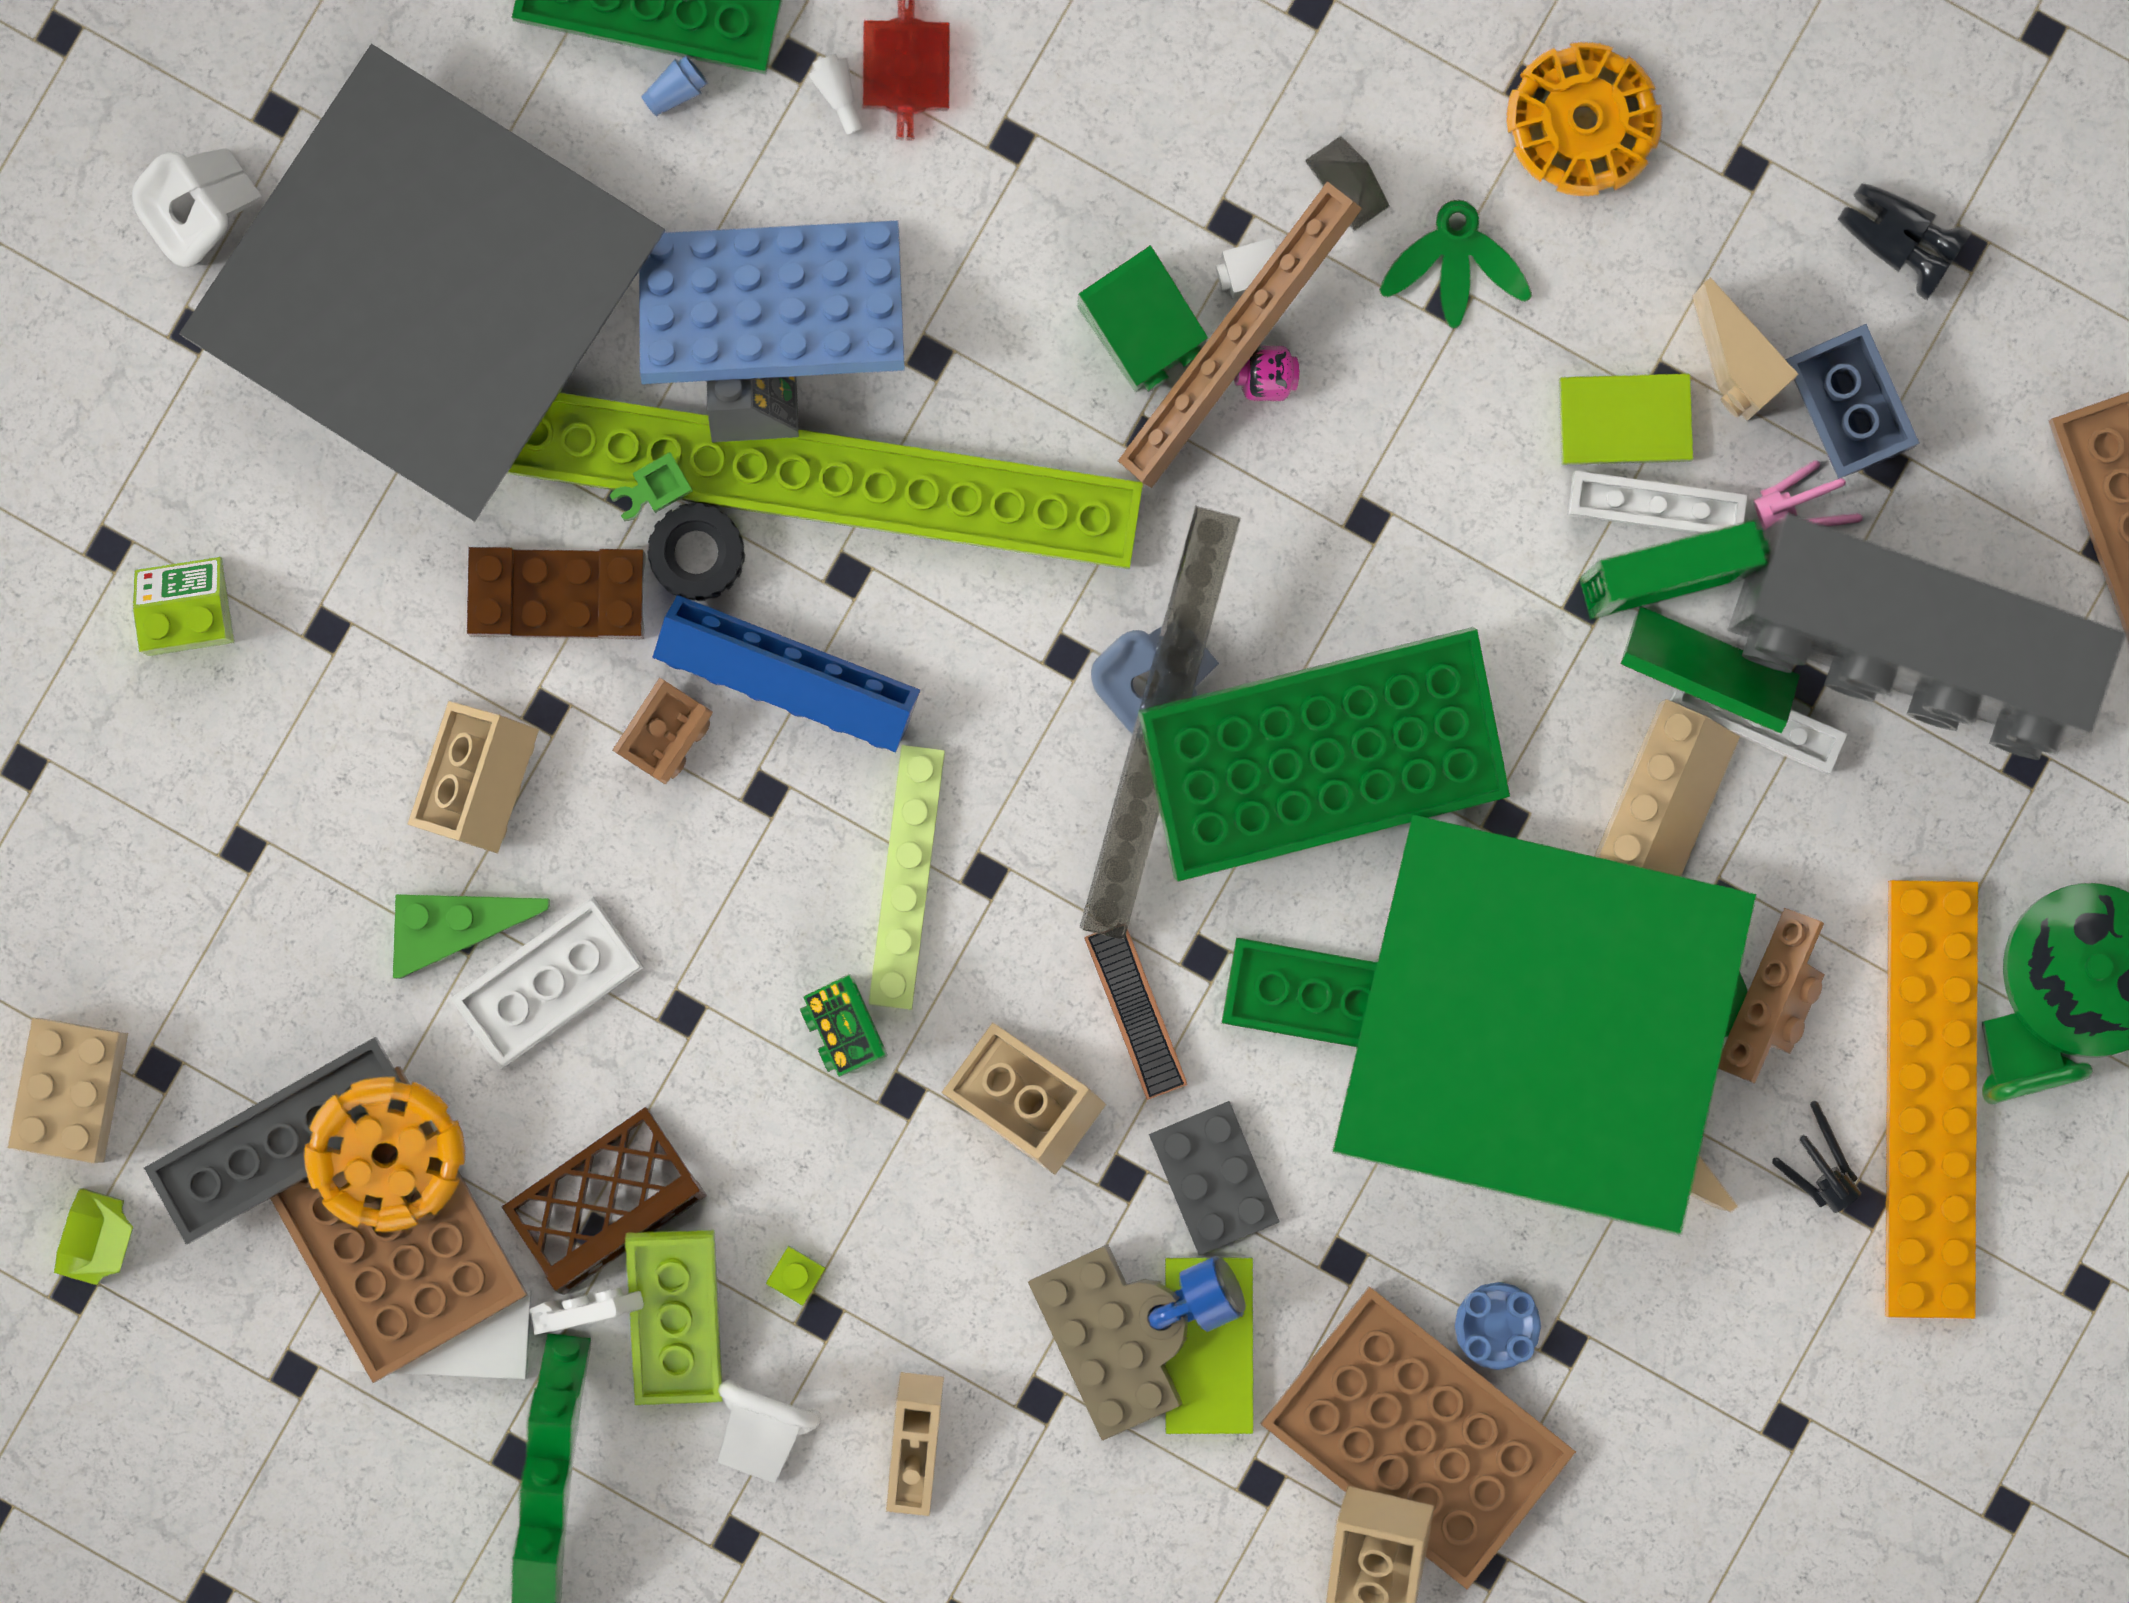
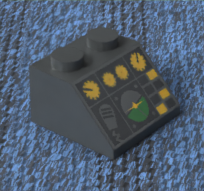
(752, 409)

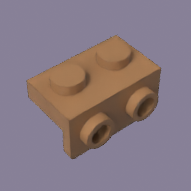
(663, 731)

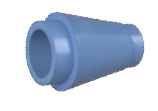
(674, 86)

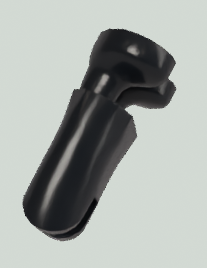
(1899, 231)

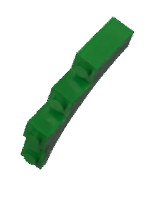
(548, 1470)

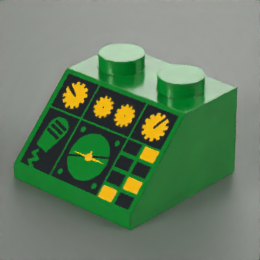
(843, 1025)

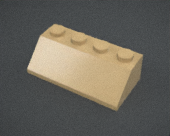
(1668, 790)

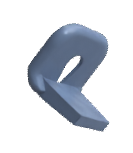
(1123, 661)

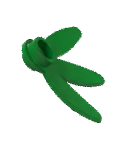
(1456, 247)

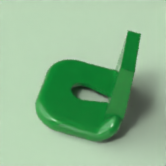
(2023, 1063)

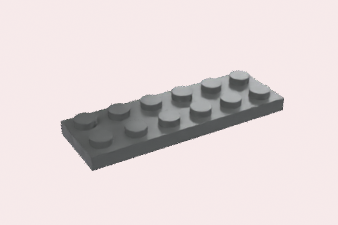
(258, 1148)

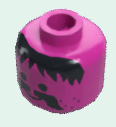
(1269, 374)

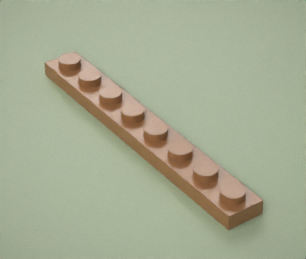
(1239, 334)

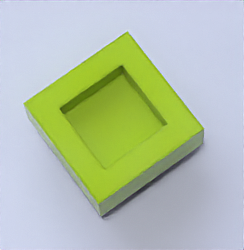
(795, 1275)

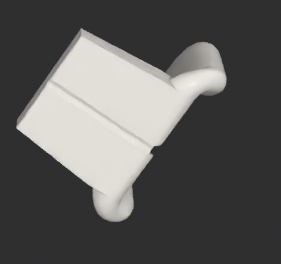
(218, 191)
(761, 1431)

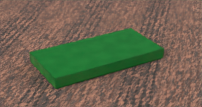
(1709, 670)
(1297, 992)

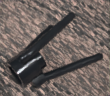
(1836, 1187)

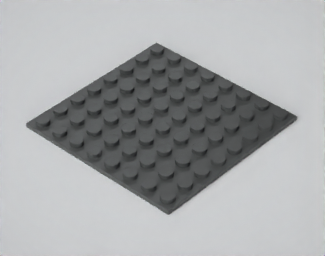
(422, 282)

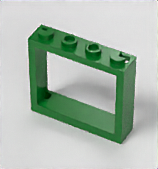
(1673, 569)

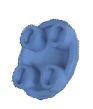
(1498, 1326)

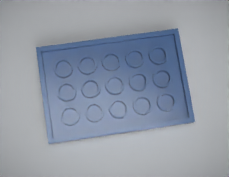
(772, 303)

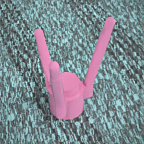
(1774, 505)

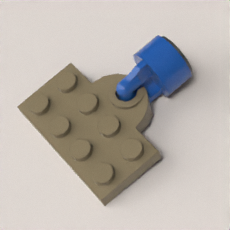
(1124, 1332)

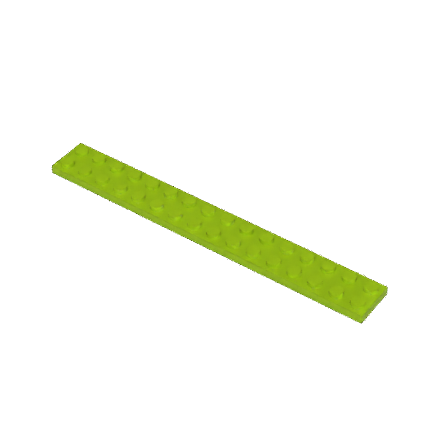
(843, 481)

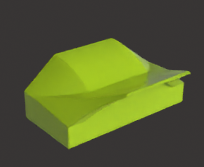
(93, 1238)

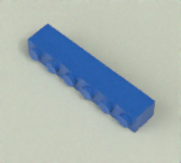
(786, 673)

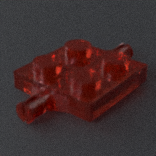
(905, 66)

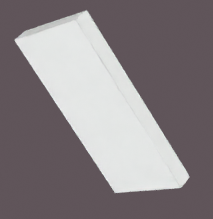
(547, 983)
(487, 1350)

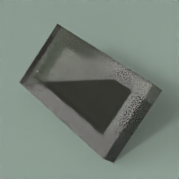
(1352, 176)

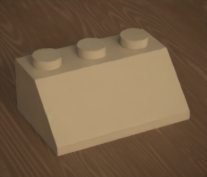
(473, 776)

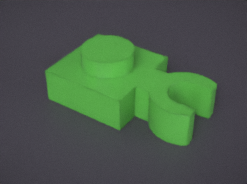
(658, 485)

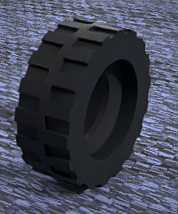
(689, 519)

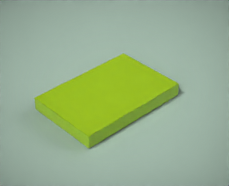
(1626, 419)

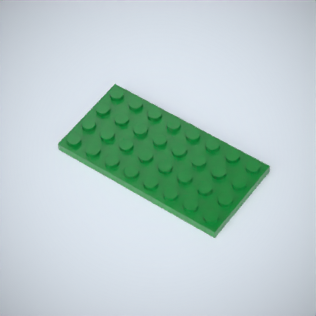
(1324, 753)

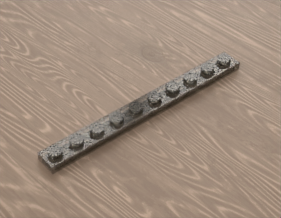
(1169, 680)

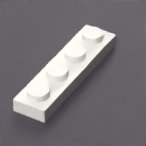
(1654, 503)
(1801, 739)

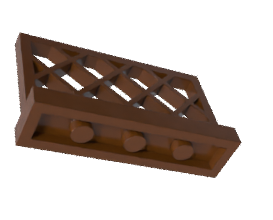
(610, 1242)

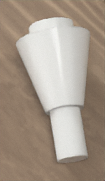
(834, 83)

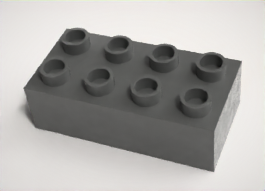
(1926, 633)

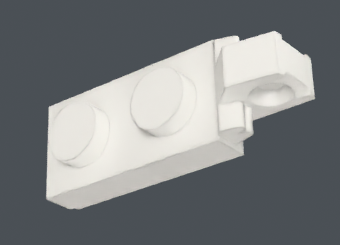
(577, 1311)

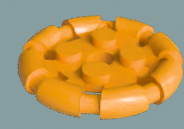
(1580, 144)
(387, 1180)

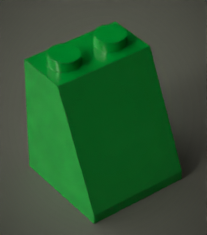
(1142, 320)

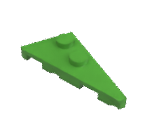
(438, 926)

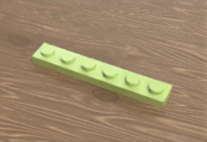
(906, 877)

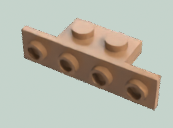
(1776, 998)

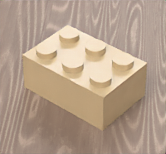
(67, 1090)

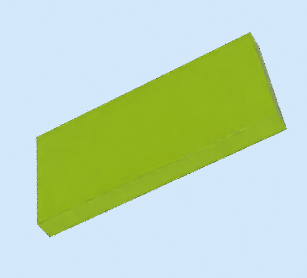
(678, 1327)
(1214, 1366)

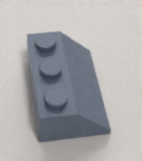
(1853, 402)

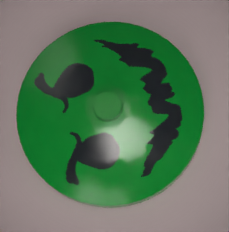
(2072, 970)

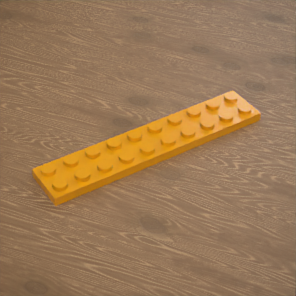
(1931, 1099)

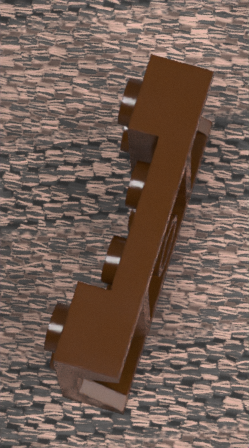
(555, 593)

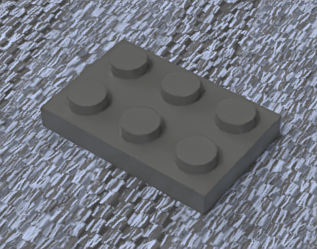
(1214, 1178)

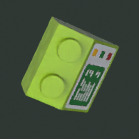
(181, 607)

